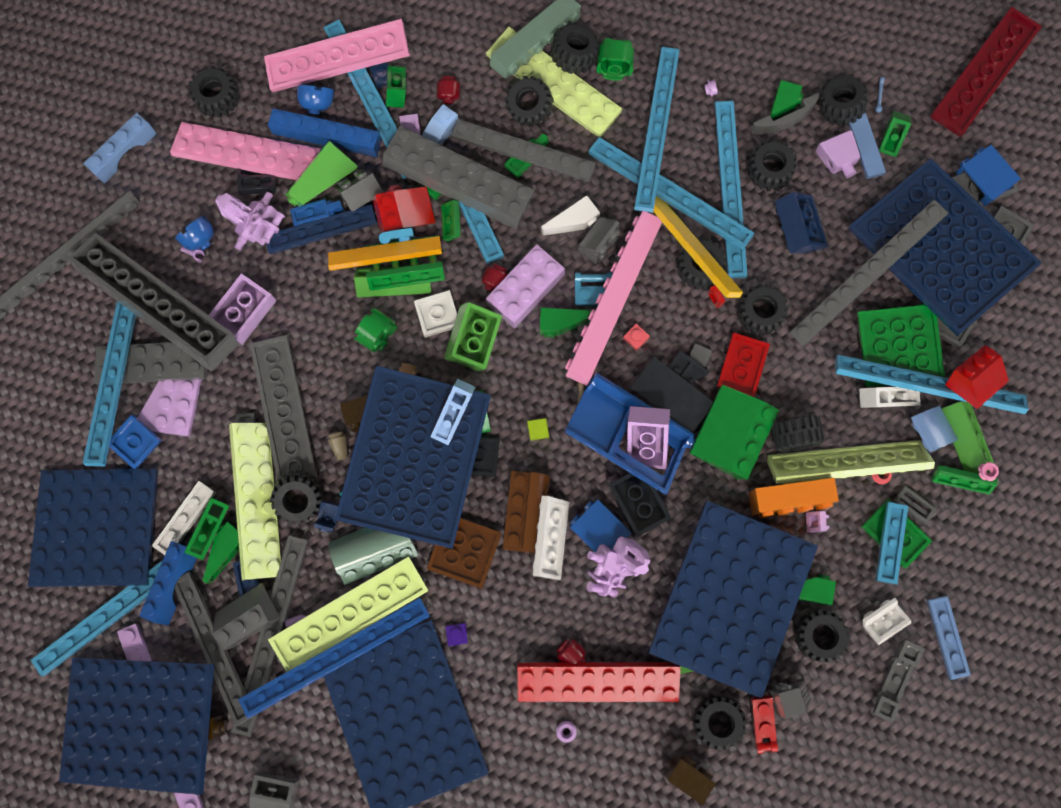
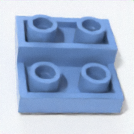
(934, 429)

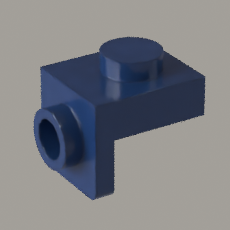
(326, 517)

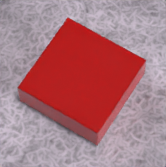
(716, 296)

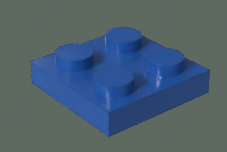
(134, 441)

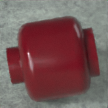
(448, 90)
(493, 276)
(571, 652)

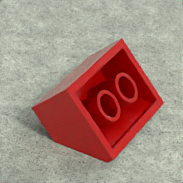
(979, 377)

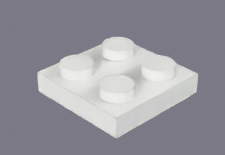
(436, 313)

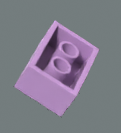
(242, 308)
(649, 436)

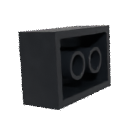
(638, 504)

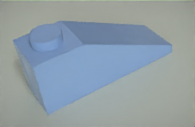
(441, 125)
(452, 411)

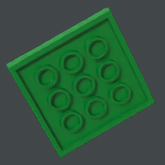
(901, 339)

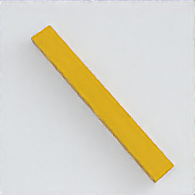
(696, 250)

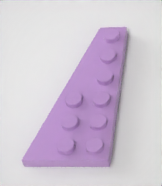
(171, 407)

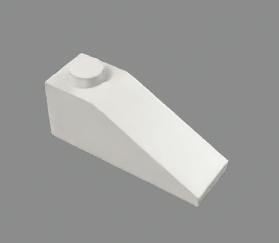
(575, 218)
(888, 397)

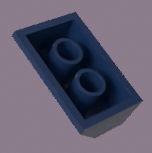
(801, 223)

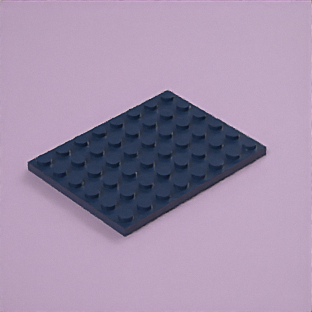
(959, 263)
(398, 472)
(733, 599)
(405, 721)
(137, 724)

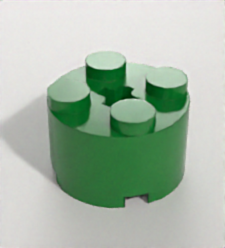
(615, 59)
(375, 330)

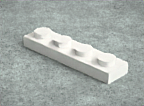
(184, 517)

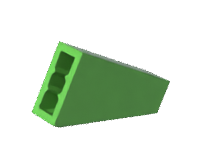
(321, 173)

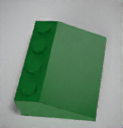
(734, 432)

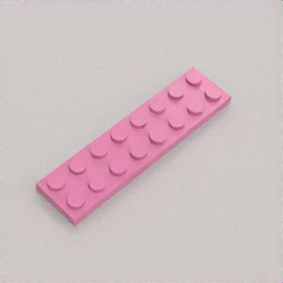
(337, 55)
(242, 151)

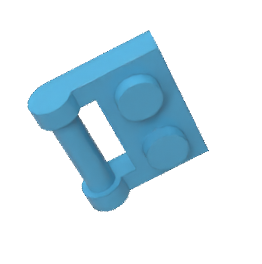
(401, 235)
(588, 295)

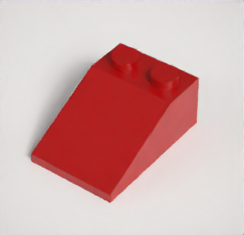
(403, 209)

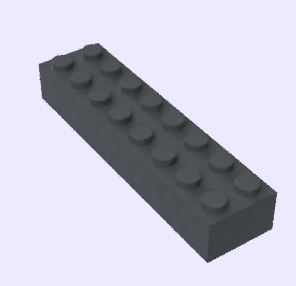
(457, 177)

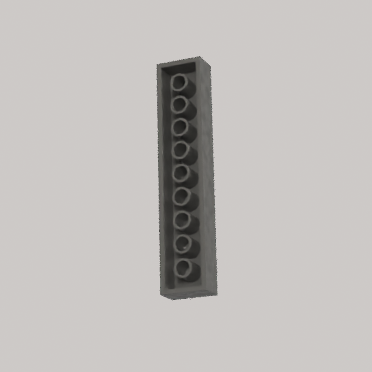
(153, 302)

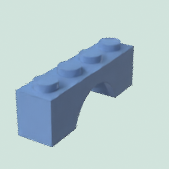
(106, 158)

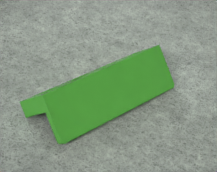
(363, 290)
(971, 443)

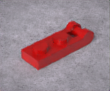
(764, 724)

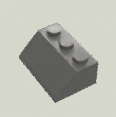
(244, 618)

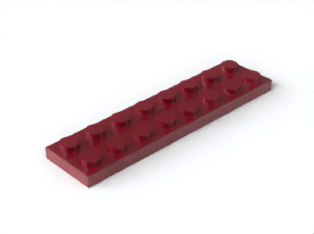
(985, 72)

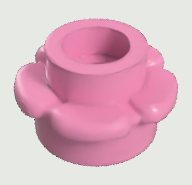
(993, 471)

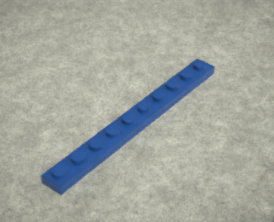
(333, 658)

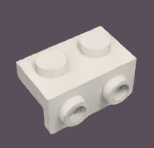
(885, 621)

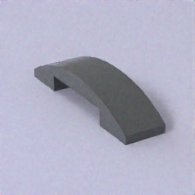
(768, 126)
(896, 680)

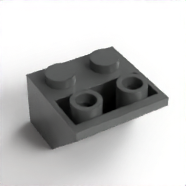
(358, 188)
(599, 239)
(273, 791)

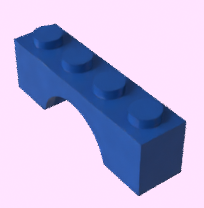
(159, 602)

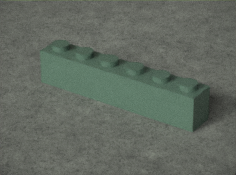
(534, 37)

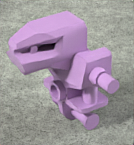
(252, 222)
(614, 565)

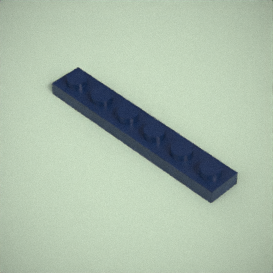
(321, 229)

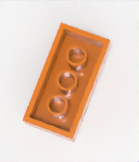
(793, 496)

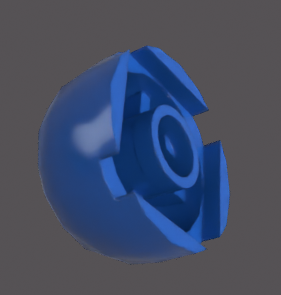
(314, 98)
(196, 235)

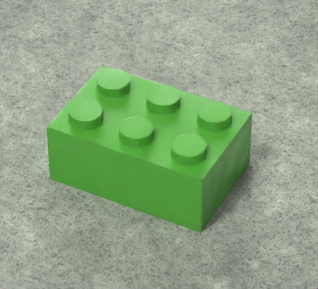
(473, 336)

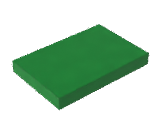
(914, 538)

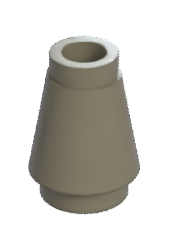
(339, 445)

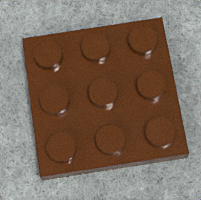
(470, 555)

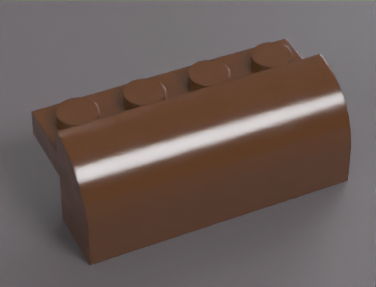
(524, 510)

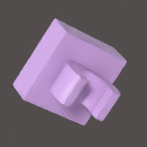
(816, 521)

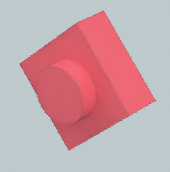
(636, 337)

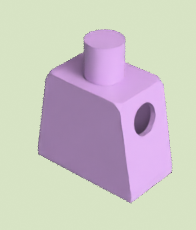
(840, 153)

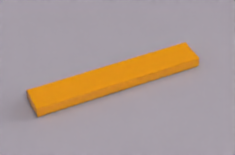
(384, 253)

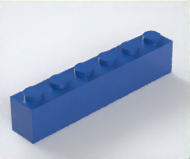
(322, 131)

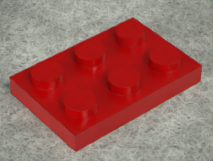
(743, 364)

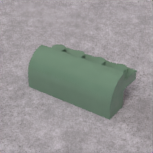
(368, 552)

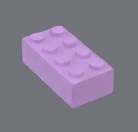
(525, 286)

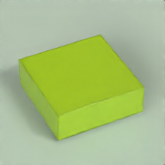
(538, 429)

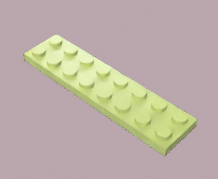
(569, 91)
(849, 462)
(253, 488)
(348, 614)

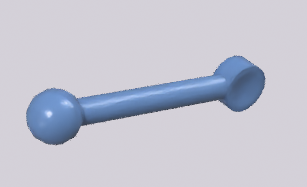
(878, 109)

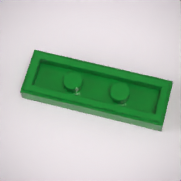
(963, 480)

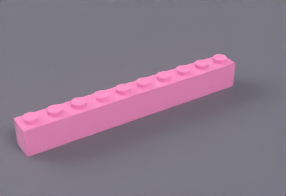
(612, 301)

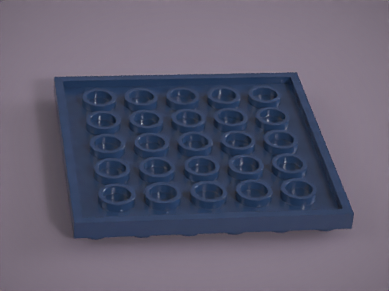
(93, 528)

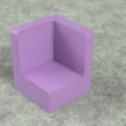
(411, 123)

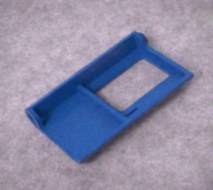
(601, 424)

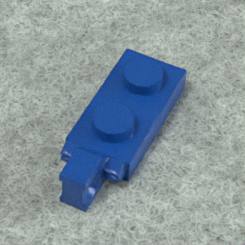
(315, 211)

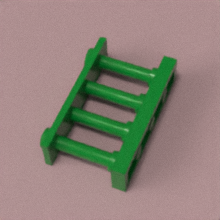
(405, 276)

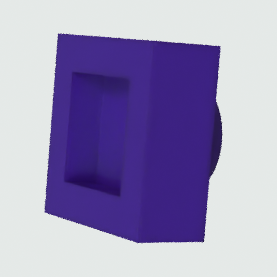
(456, 634)

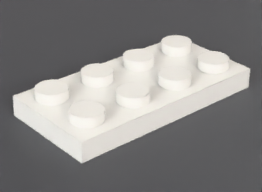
(550, 538)

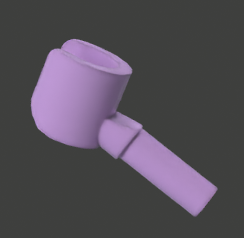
(193, 253)

